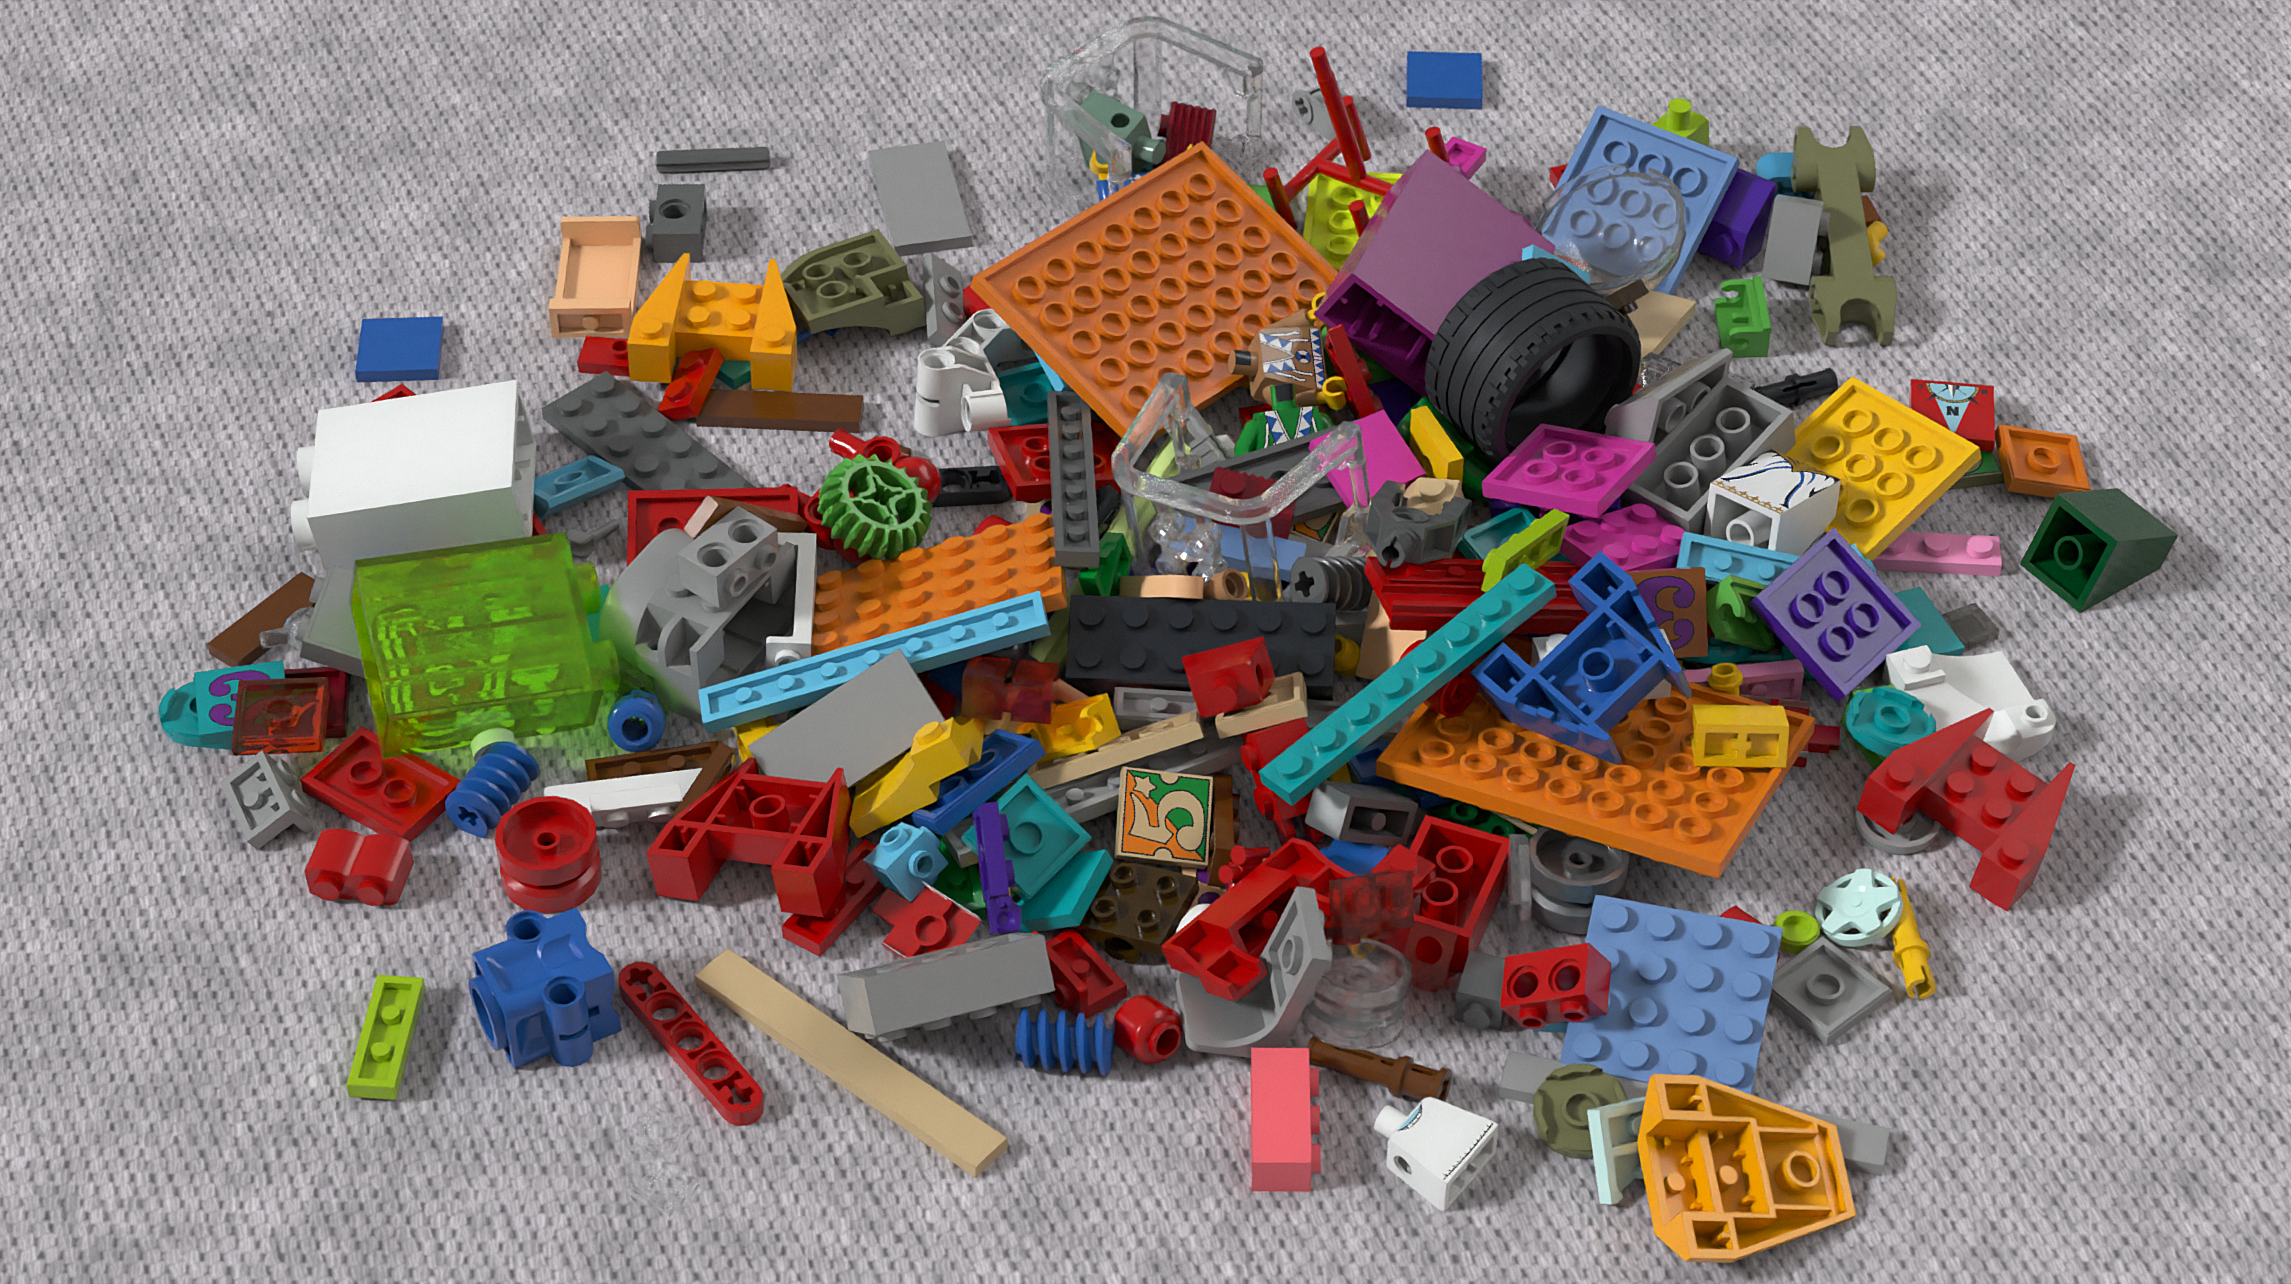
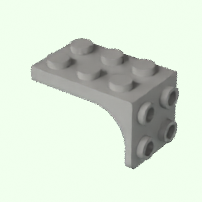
(1270, 1013)

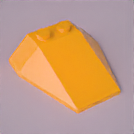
(1736, 1170)

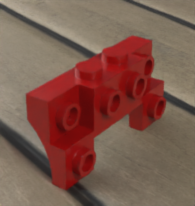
(1234, 929)

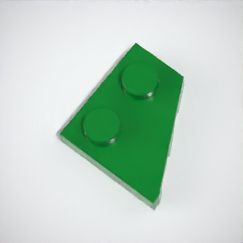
(1114, 562)

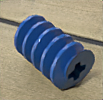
(491, 788)
(1065, 1042)

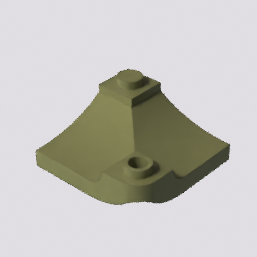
(854, 285)

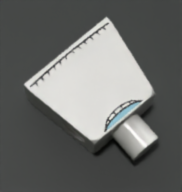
(1437, 1147)

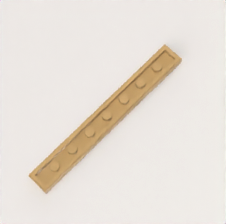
(852, 1062)

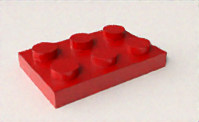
(386, 794)

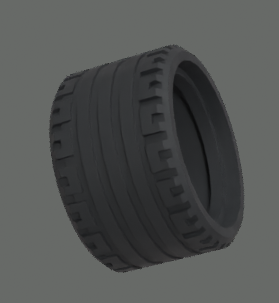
(1530, 352)

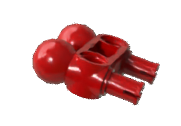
(849, 447)

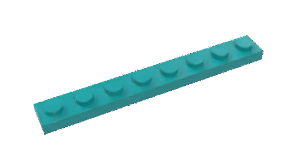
(1407, 684)

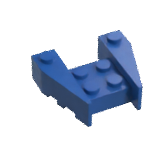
(1591, 673)

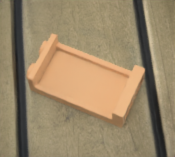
(597, 277)

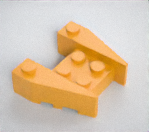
(735, 318)

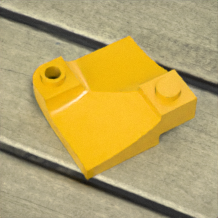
(916, 776)

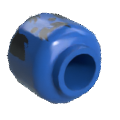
(631, 733)

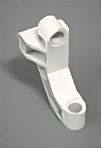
(958, 380)

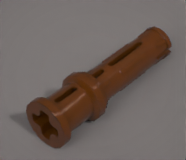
(1398, 1075)

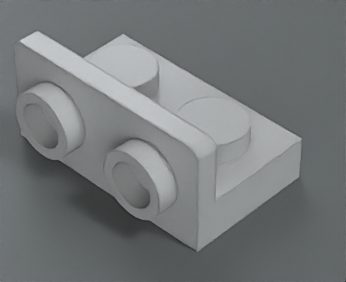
(266, 799)

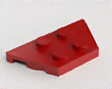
(1353, 371)

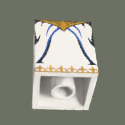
(1772, 504)

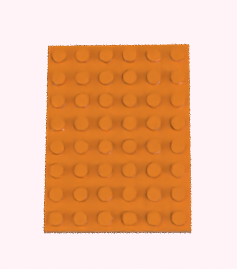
(1156, 286)
(1644, 805)

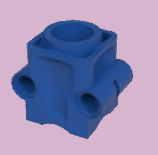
(544, 990)

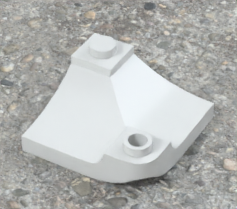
(1969, 684)

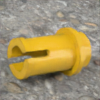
(1725, 678)

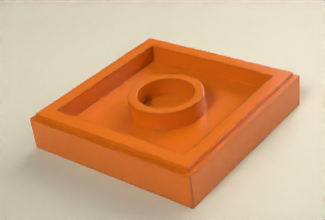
(2040, 461)

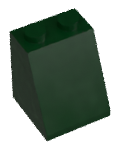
(2096, 546)

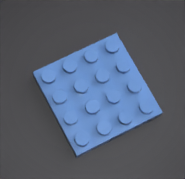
(1694, 168)
(1681, 994)

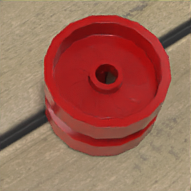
(548, 854)

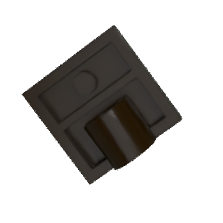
(1137, 909)

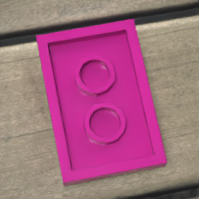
(1629, 537)

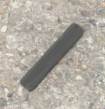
(713, 159)

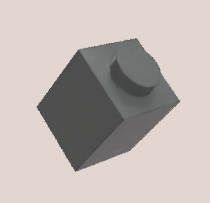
(1480, 992)

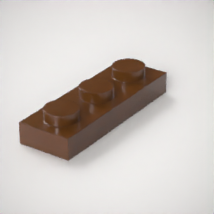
(1223, 827)

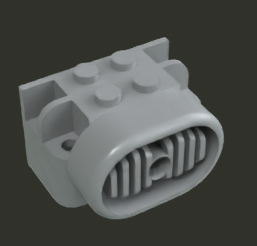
(686, 638)

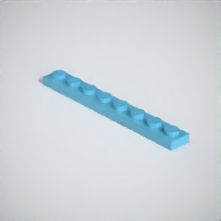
(923, 645)

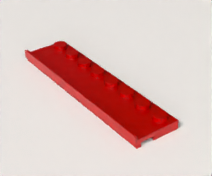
(1437, 591)

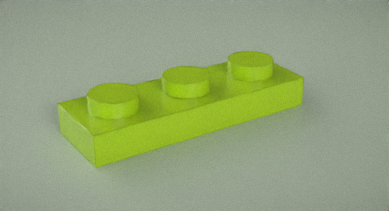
(1531, 546)
(386, 1037)

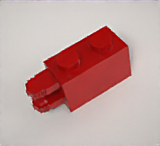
(1260, 749)

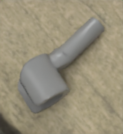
(585, 543)

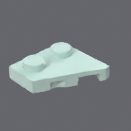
(1615, 1148)

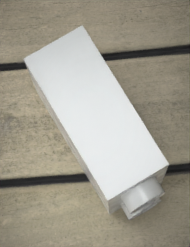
(417, 475)

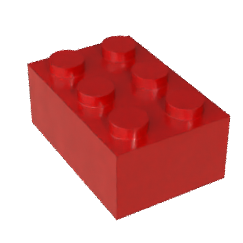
(1464, 891)

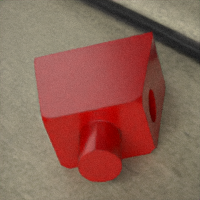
(1227, 676)

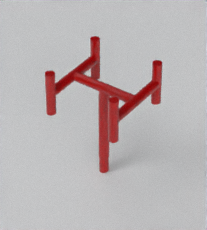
(1349, 141)

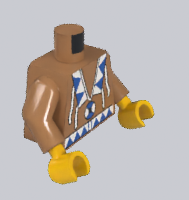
(1290, 354)

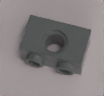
(677, 222)

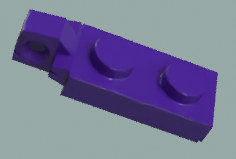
(995, 871)

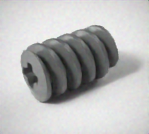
(1331, 581)

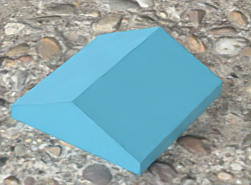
(574, 484)

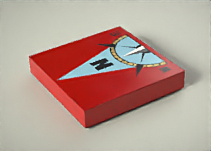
(1957, 407)

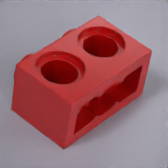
(1556, 985)

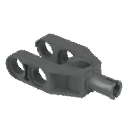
(1410, 534)

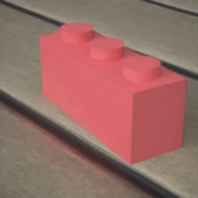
(1283, 1120)

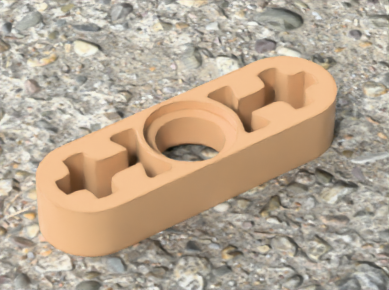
(1162, 586)

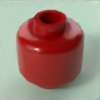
(1147, 1029)

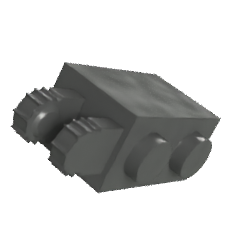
(1363, 813)

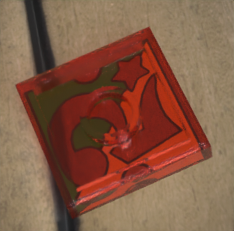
(280, 716)

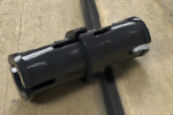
(1799, 388)

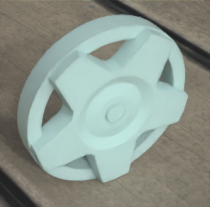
(1857, 905)

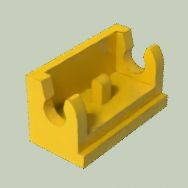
(1075, 727)
(1739, 736)

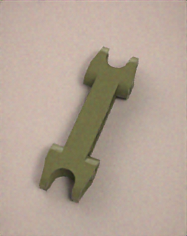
(1849, 284)

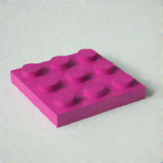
(1569, 470)

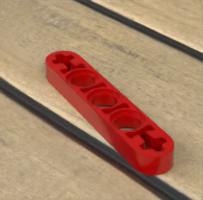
(698, 1060)

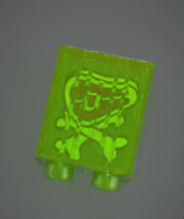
(480, 642)

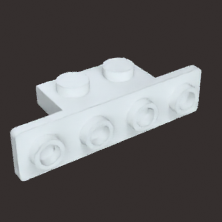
(629, 799)

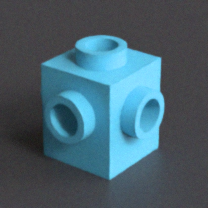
(906, 860)

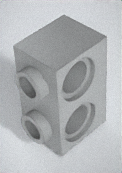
(728, 557)

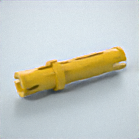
(1911, 951)

